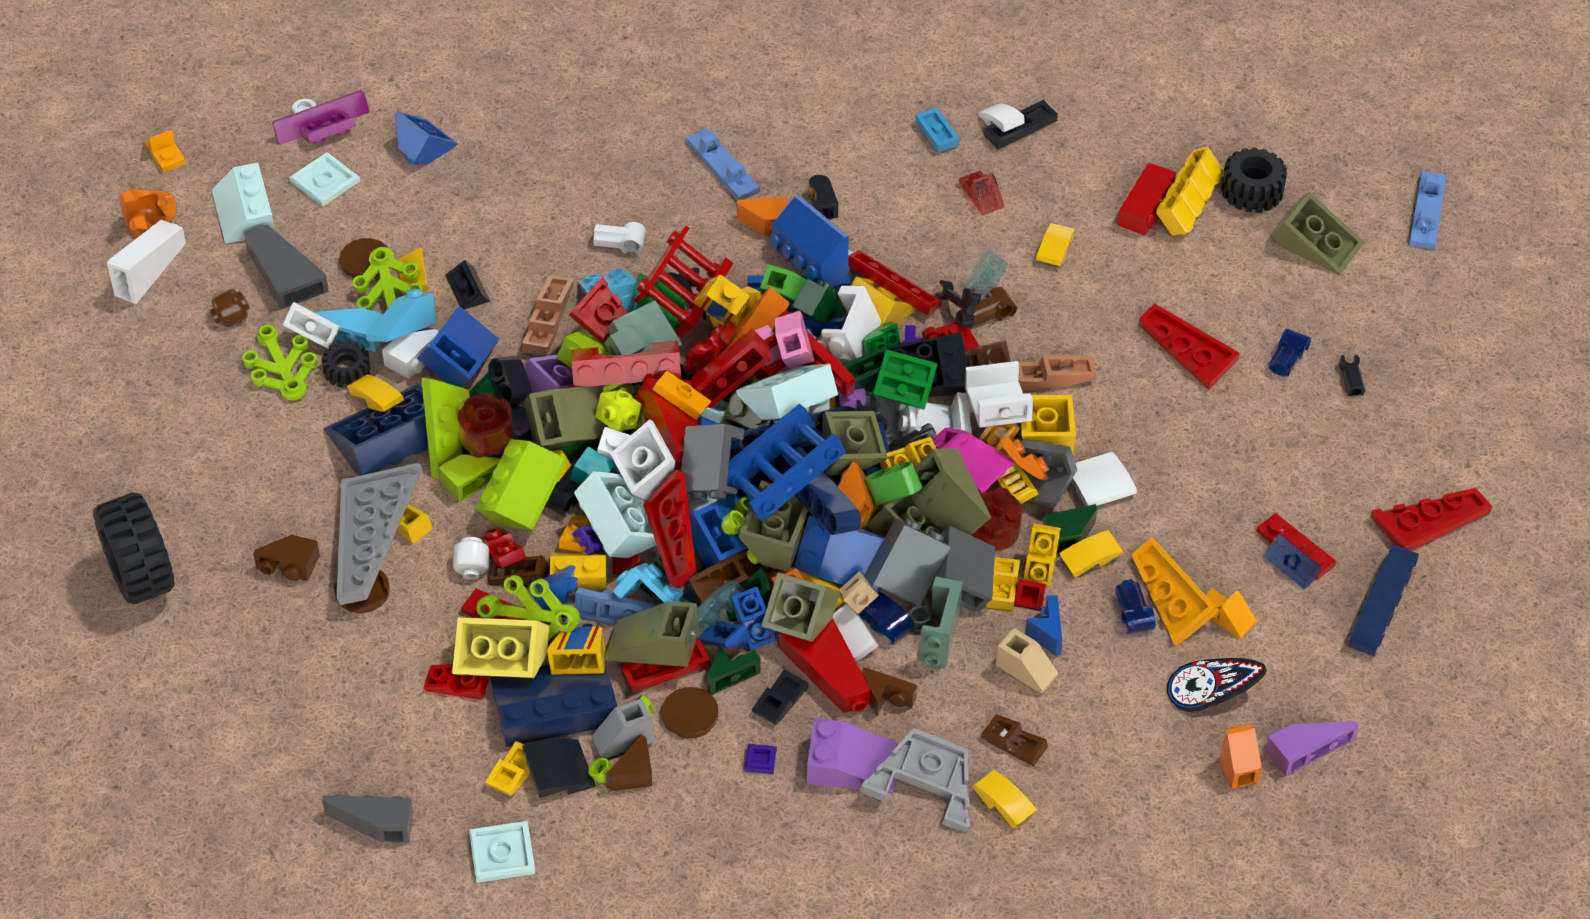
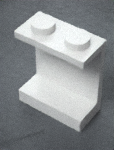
(861, 320)
(997, 394)
(938, 415)

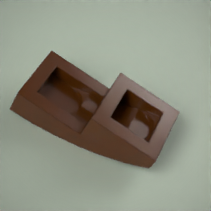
(988, 354)
(1009, 737)

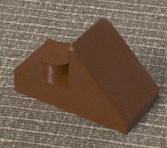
(884, 687)

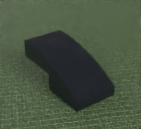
(780, 698)

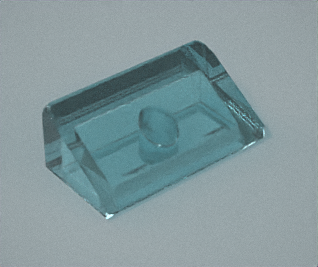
(986, 273)

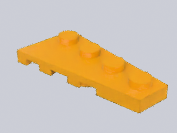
(1176, 596)

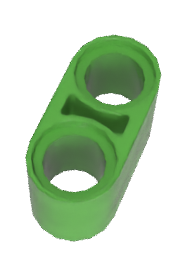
(893, 483)

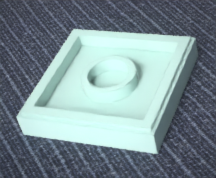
(324, 179)
(502, 851)

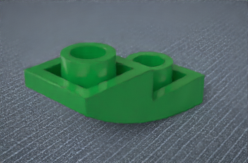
(882, 336)

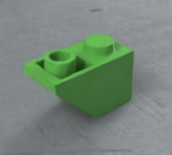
(784, 282)

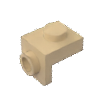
(858, 592)

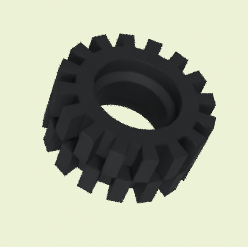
(341, 353)

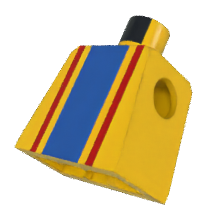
(723, 300)
(578, 651)

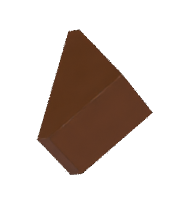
(632, 769)

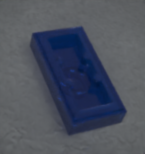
(1292, 561)

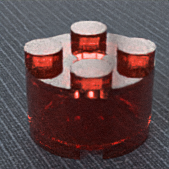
(485, 425)
(1005, 521)

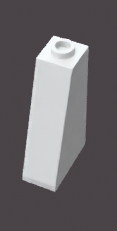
(144, 259)

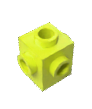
(618, 410)

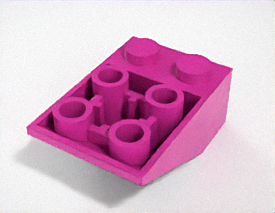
(981, 459)

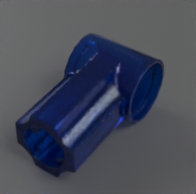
(1289, 350)
(1135, 611)

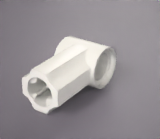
(627, 238)

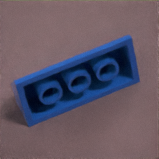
(811, 243)

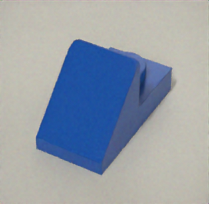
(1047, 628)

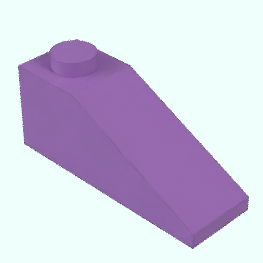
(1305, 743)

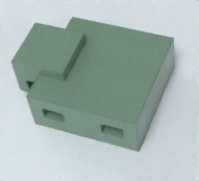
(638, 331)

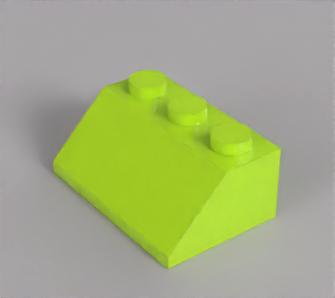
(521, 485)

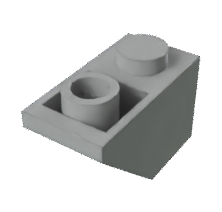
(623, 728)

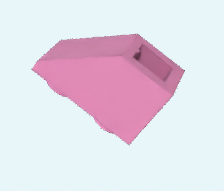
(793, 340)

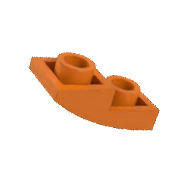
(1031, 464)

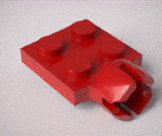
(705, 351)

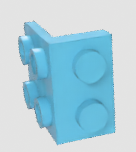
(619, 282)
(651, 576)

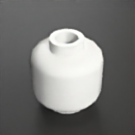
(470, 558)

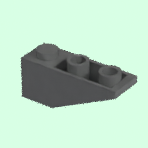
(374, 816)

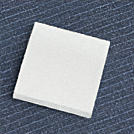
(1102, 480)

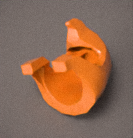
(145, 208)

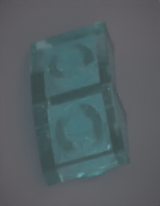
(721, 599)

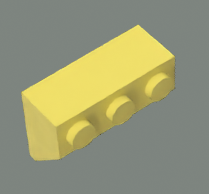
(499, 647)

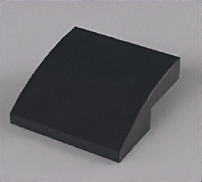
(557, 766)

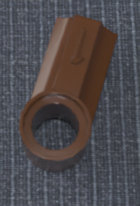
(994, 305)

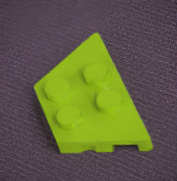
(441, 415)

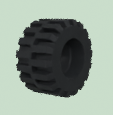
(1254, 179)

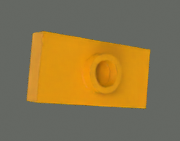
(681, 395)
(567, 541)

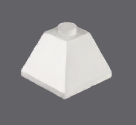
(644, 461)

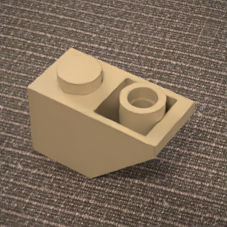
(1025, 661)

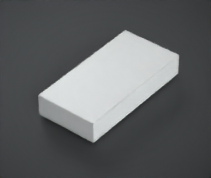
(854, 632)

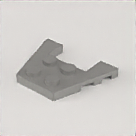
(930, 765)

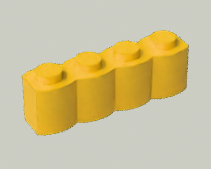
(1190, 191)

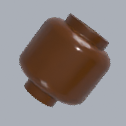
(229, 307)

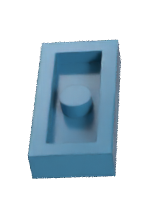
(937, 130)

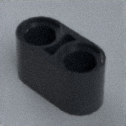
(509, 379)

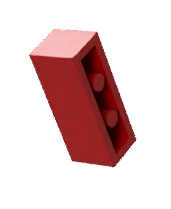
(1141, 204)
(732, 367)

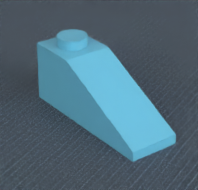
(405, 316)
(354, 325)

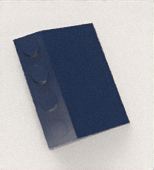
(382, 436)
(551, 704)

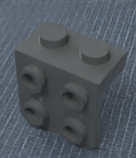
(1060, 472)

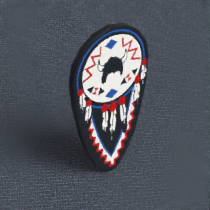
(1212, 682)

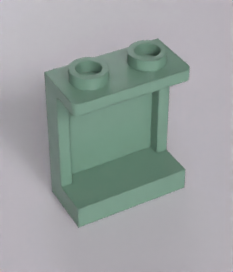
(946, 605)

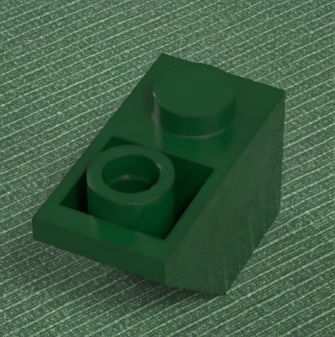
(819, 301)
(1074, 524)

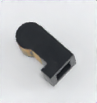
(823, 196)

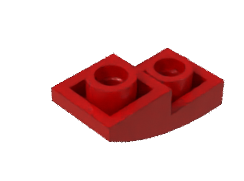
(502, 547)
(443, 681)

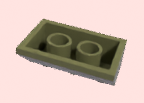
(778, 536)

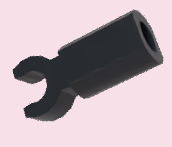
(1352, 376)

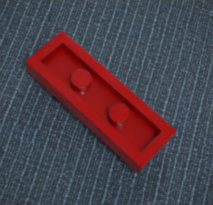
(1277, 525)
(643, 676)

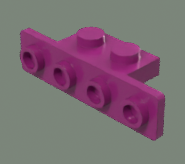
(322, 120)

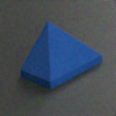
(725, 635)

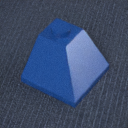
(421, 139)

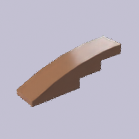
(547, 315)
(1056, 372)

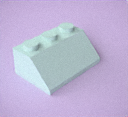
(242, 202)
(783, 391)
(615, 514)

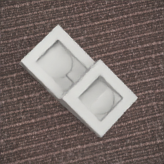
(1002, 116)

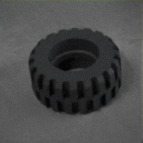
(134, 548)

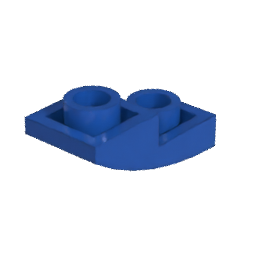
(750, 612)

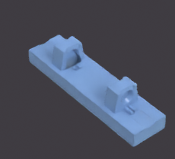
(722, 164)
(1428, 210)
(606, 606)

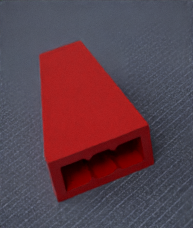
(667, 418)
(829, 666)

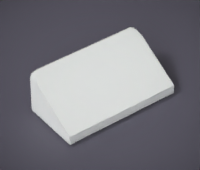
(311, 325)

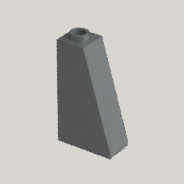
(284, 268)

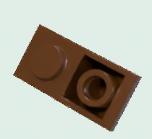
(294, 553)

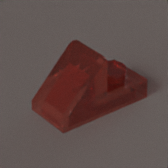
(982, 191)

